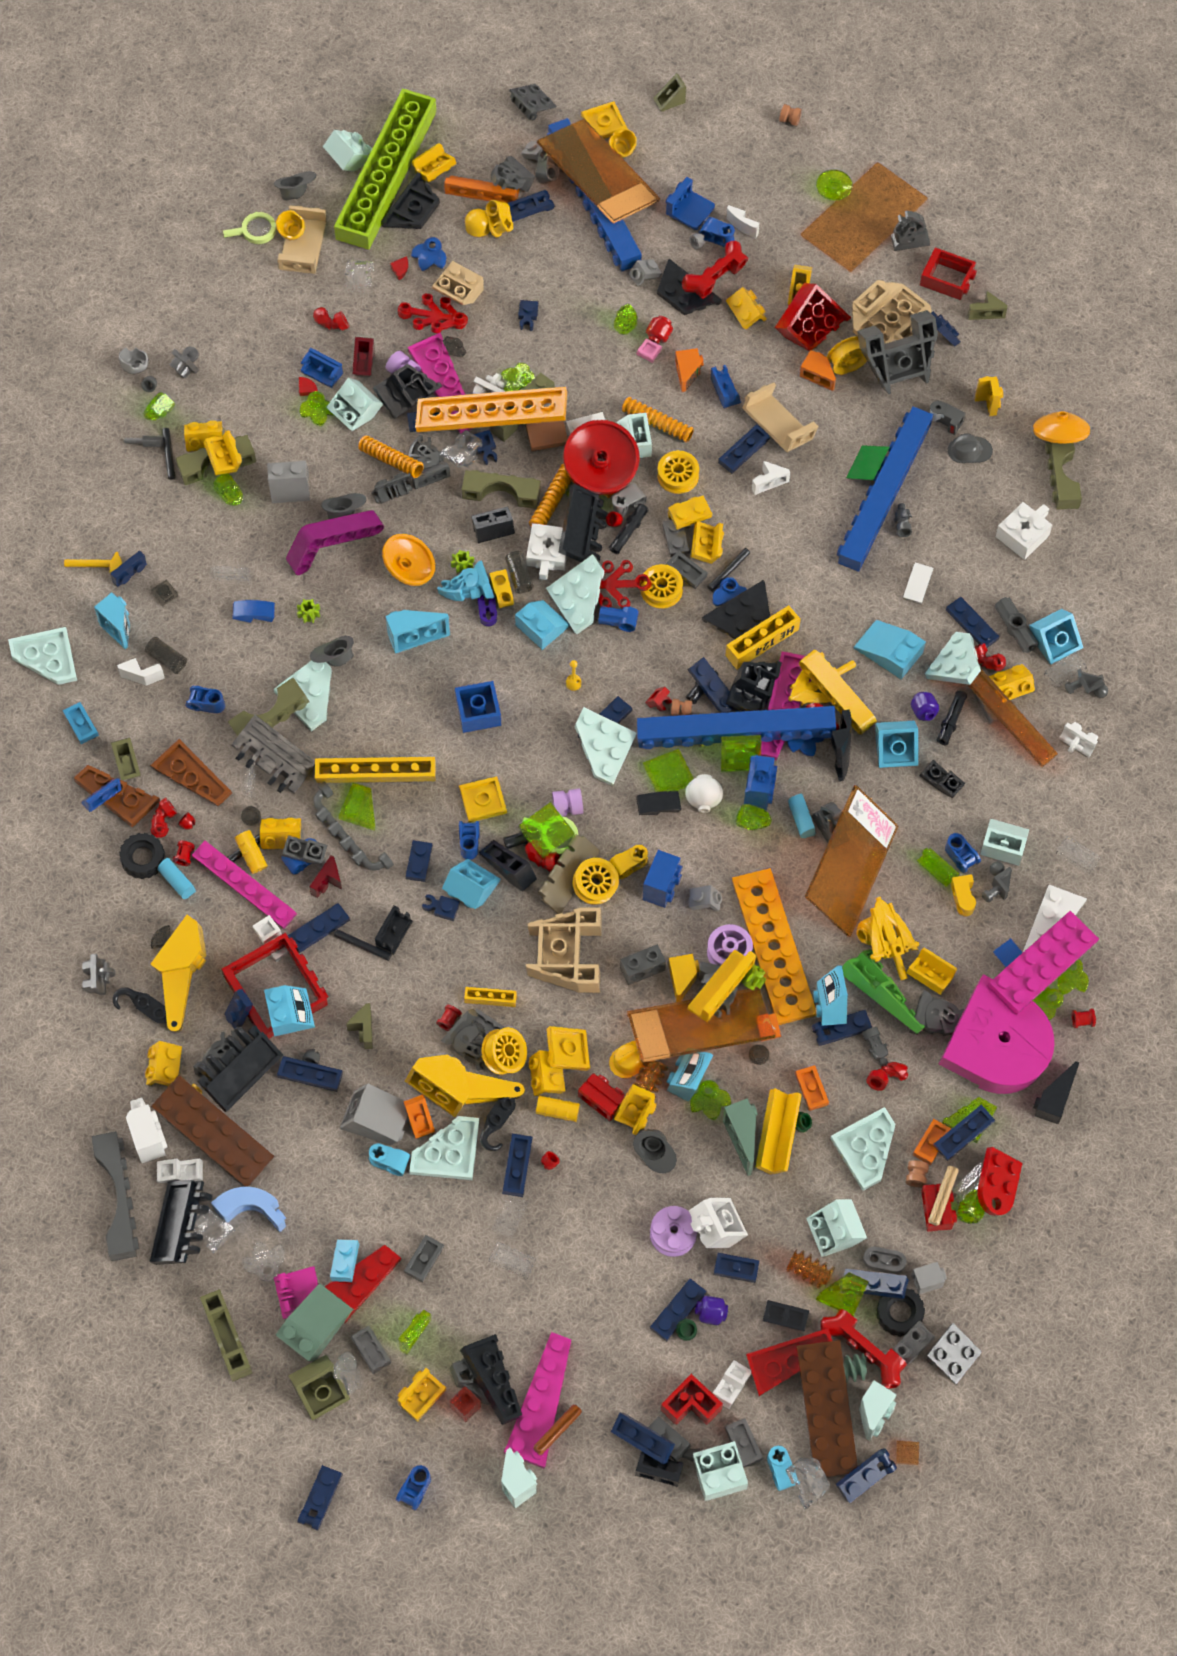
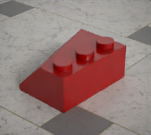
(810, 317)

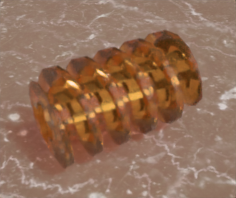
(649, 1076)
(810, 1269)

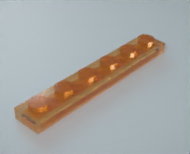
(1012, 719)

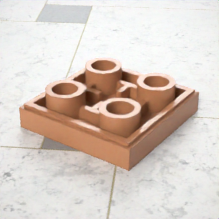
(546, 435)

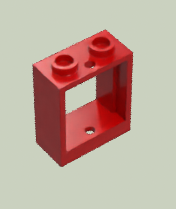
(951, 261)

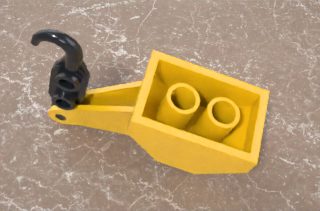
(176, 962)
(451, 1087)

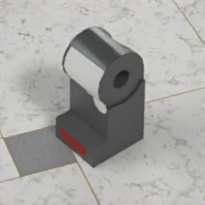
(947, 415)

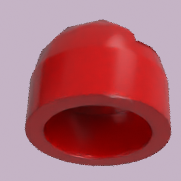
(614, 519)
(187, 821)
(550, 1160)

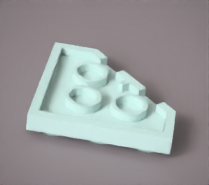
(578, 593)
(46, 654)
(956, 661)
(315, 683)
(604, 744)
(866, 1147)
(449, 1151)

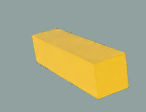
(490, 996)

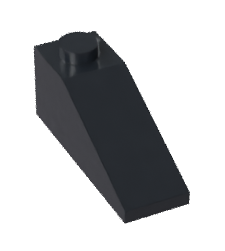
(509, 865)
(1054, 1097)

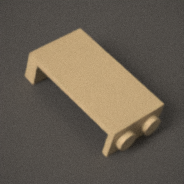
(304, 252)
(777, 419)

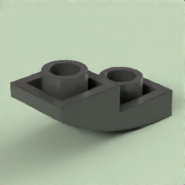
(305, 851)

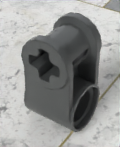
(546, 169)

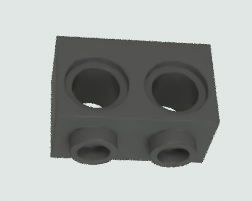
(642, 964)

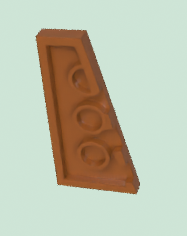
(189, 771)
(128, 804)

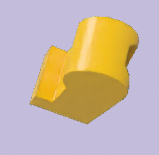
(501, 588)
(962, 895)

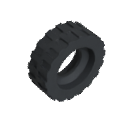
(138, 841)
(895, 1327)

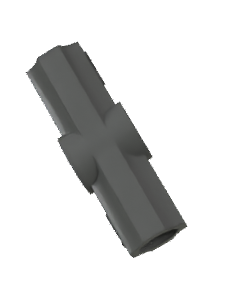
(1021, 633)

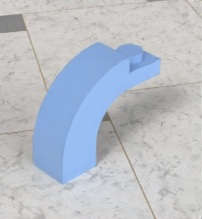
(249, 1199)

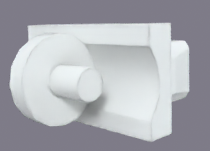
(483, 386)
(1078, 740)

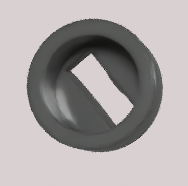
(145, 384)
(311, 1056)

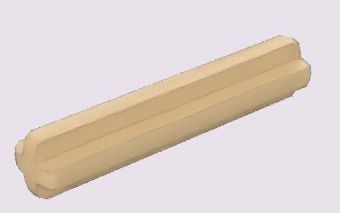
(943, 1195)

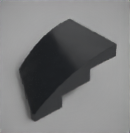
(404, 389)
(753, 685)
(841, 745)

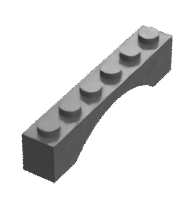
(120, 1237)

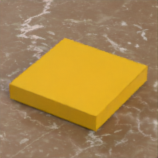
(605, 119)
(482, 799)
(568, 1048)

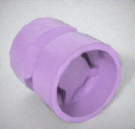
(398, 360)
(568, 802)

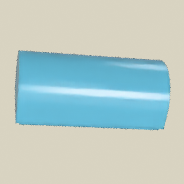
(801, 816)
(176, 878)

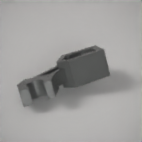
(461, 1367)

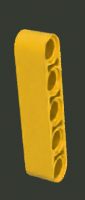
(837, 691)

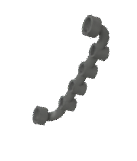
(347, 842)

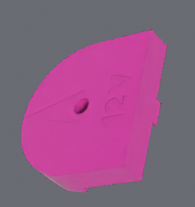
(996, 1045)

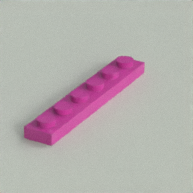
(244, 884)

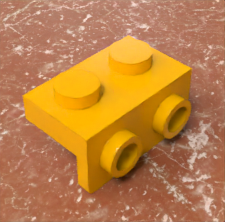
(433, 163)
(745, 307)
(989, 391)
(196, 433)
(223, 453)
(689, 512)
(707, 542)
(1014, 681)
(275, 832)
(932, 971)
(163, 1063)
(543, 1077)
(636, 1108)
(420, 1394)

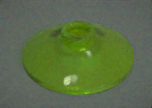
(836, 179)

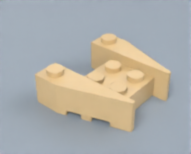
(560, 950)

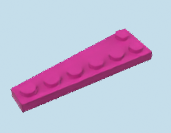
(437, 365)
(779, 699)
(541, 1401)

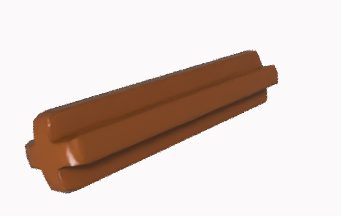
(557, 1429)

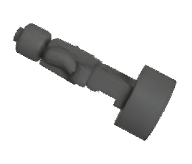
(902, 517)
(877, 1049)

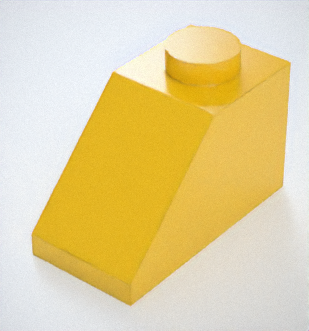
(800, 275)
(683, 974)

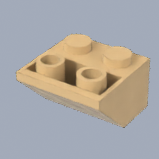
(459, 284)

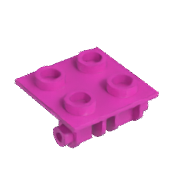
(294, 1288)

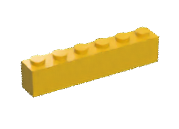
(375, 769)

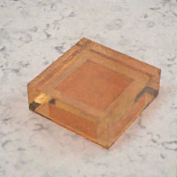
(907, 1453)

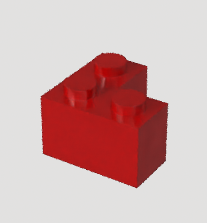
(694, 1397)

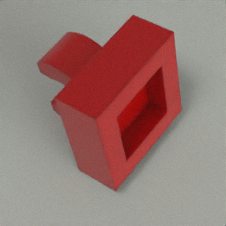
(658, 697)

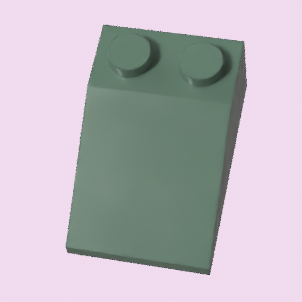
(740, 1125)
(314, 1323)

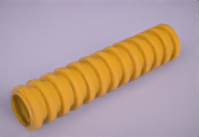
(659, 420)
(390, 456)
(552, 497)

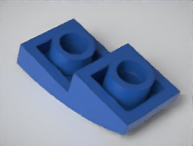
(248, 609)

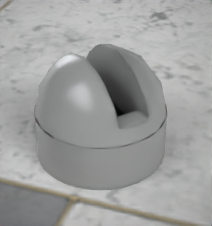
(697, 240)

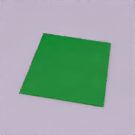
(867, 462)

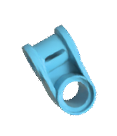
(392, 1159)
(779, 1468)

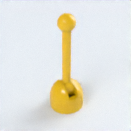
(571, 681)

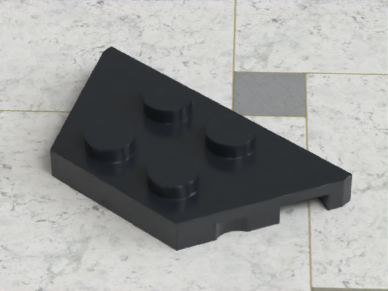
(413, 206)
(671, 291)
(741, 612)

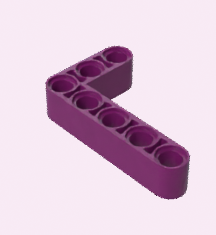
(330, 533)

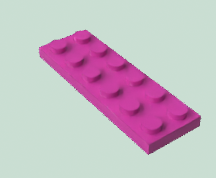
(1043, 962)

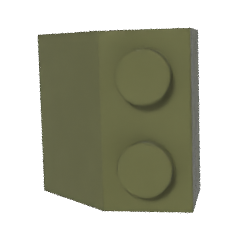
(318, 1387)

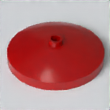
(601, 441)

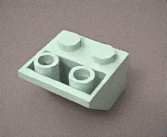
(347, 149)
(354, 404)
(638, 427)
(1004, 842)
(836, 1227)
(874, 1407)
(720, 1471)
(516, 1481)

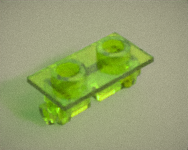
(937, 866)

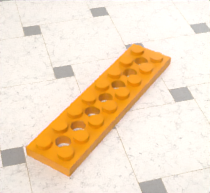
(483, 402)
(765, 956)

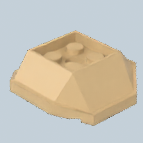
(887, 308)

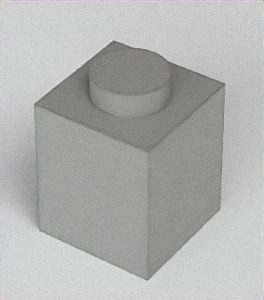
(928, 1278)

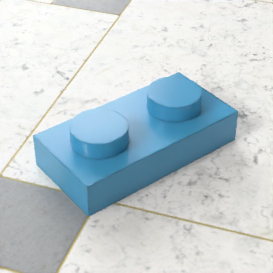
(80, 723)

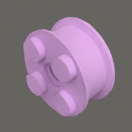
(725, 938)
(670, 1243)

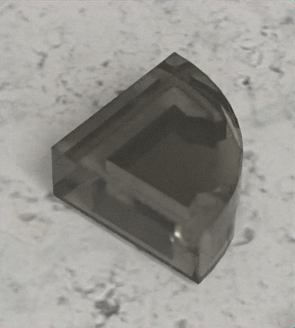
(161, 937)

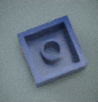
(478, 706)
(662, 878)

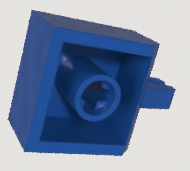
(760, 781)

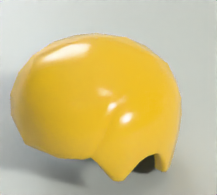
(623, 142)
(477, 223)
(290, 225)

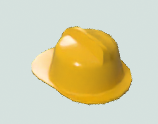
(625, 1061)

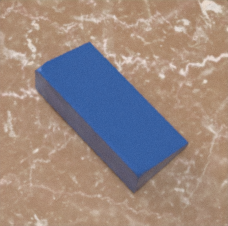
(102, 795)

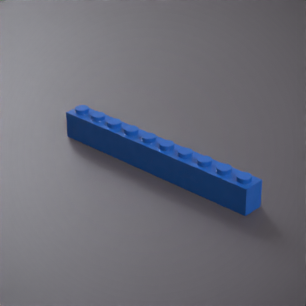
(616, 236)
(885, 488)
(709, 728)

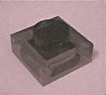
(454, 346)
(164, 592)

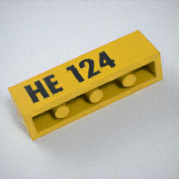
(762, 637)

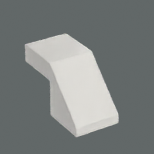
(131, 671)

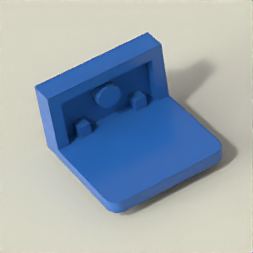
(688, 206)

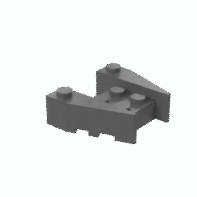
(903, 357)

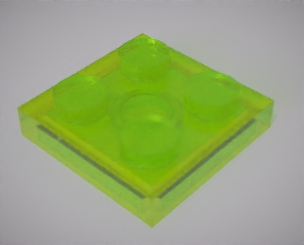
(737, 752)
(668, 772)
(546, 830)

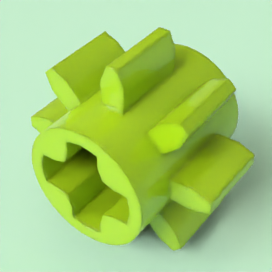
(462, 561)
(308, 610)
(754, 978)

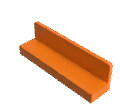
(479, 189)

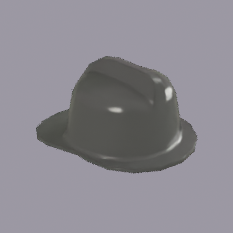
(294, 186)
(970, 449)
(343, 505)
(335, 652)
(655, 1150)

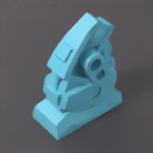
(469, 583)

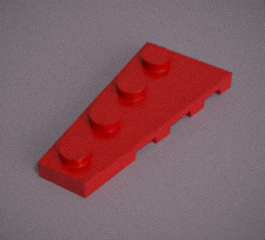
(366, 1278)
(780, 1361)

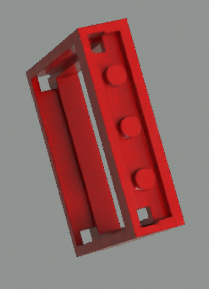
(262, 952)

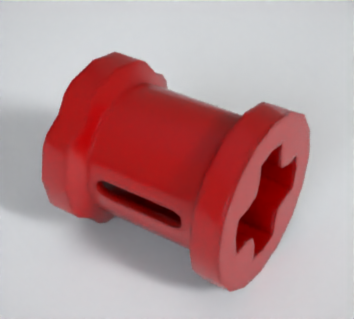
(183, 853)
(449, 1017)
(1083, 1018)

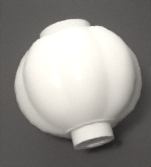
(704, 793)

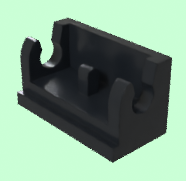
(493, 524)
(393, 930)
(785, 1315)
(656, 1471)

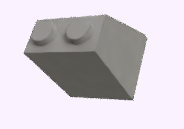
(288, 481)
(375, 1115)

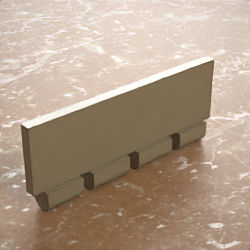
(561, 889)

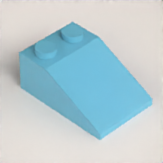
(414, 628)
(891, 647)

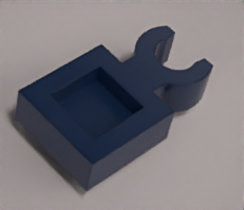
(528, 312)
(487, 446)
(444, 907)

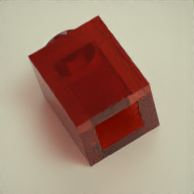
(465, 1404)

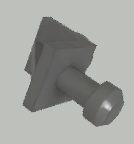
(1089, 682)
(1000, 882)

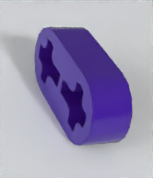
(483, 609)

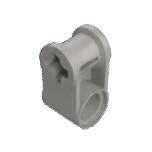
(628, 500)

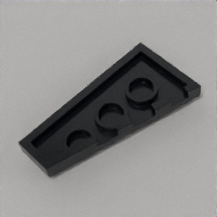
(488, 1369)

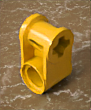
(499, 217)
(628, 862)

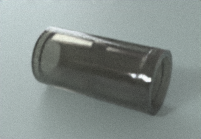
(519, 572)
(165, 655)

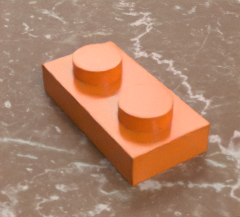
(812, 1088)
(419, 1116)
(925, 1150)

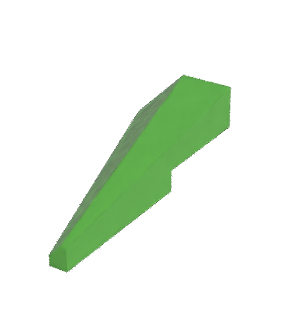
(876, 984)

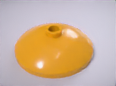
(1061, 428)
(408, 559)

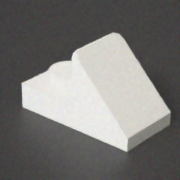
(773, 477)

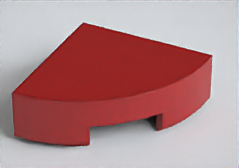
(400, 267)
(306, 386)

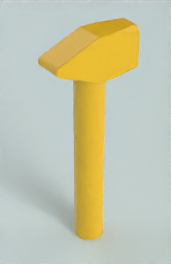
(114, 563)

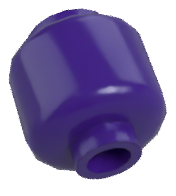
(924, 705)
(711, 1310)

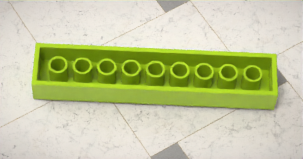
(385, 169)

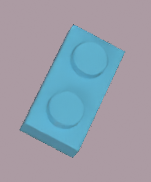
(344, 1260)

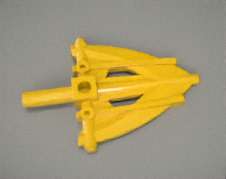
(805, 692)
(885, 918)

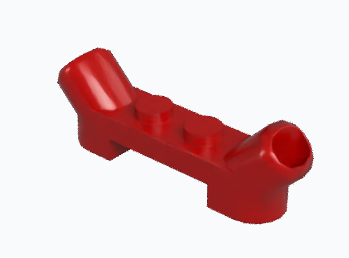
(704, 284)
(890, 1364)

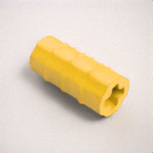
(250, 852)
(557, 1108)

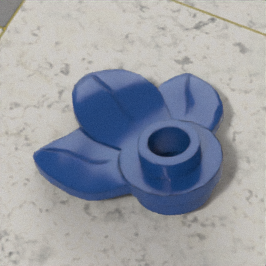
(429, 256)
(724, 594)
(807, 747)

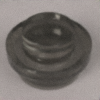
(250, 816)
(758, 1054)

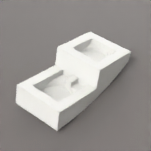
(738, 220)
(918, 583)
(267, 931)
(179, 1170)
(732, 1383)

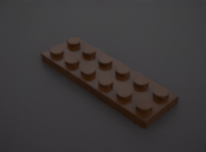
(212, 1131)
(827, 1407)

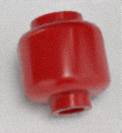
(659, 329)

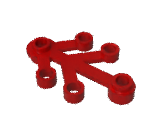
(453, 319)
(612, 583)

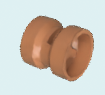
(790, 115)
(685, 710)
(917, 1173)

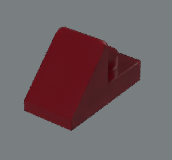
(363, 356)
(327, 875)

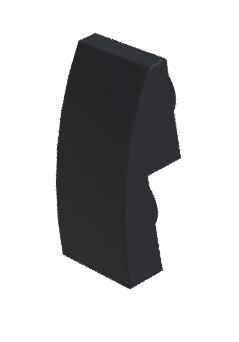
(941, 779)
(658, 802)

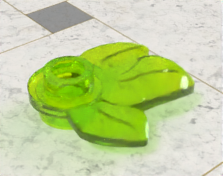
(517, 377)
(315, 410)
(1072, 979)
(1049, 1007)
(710, 1103)

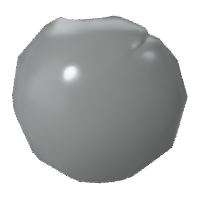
(133, 361)

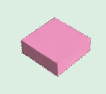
(649, 350)

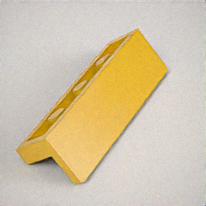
(721, 984)
(778, 1131)

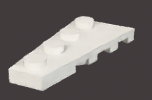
(1053, 907)

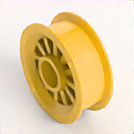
(846, 356)
(678, 482)
(667, 596)
(607, 868)
(504, 1051)

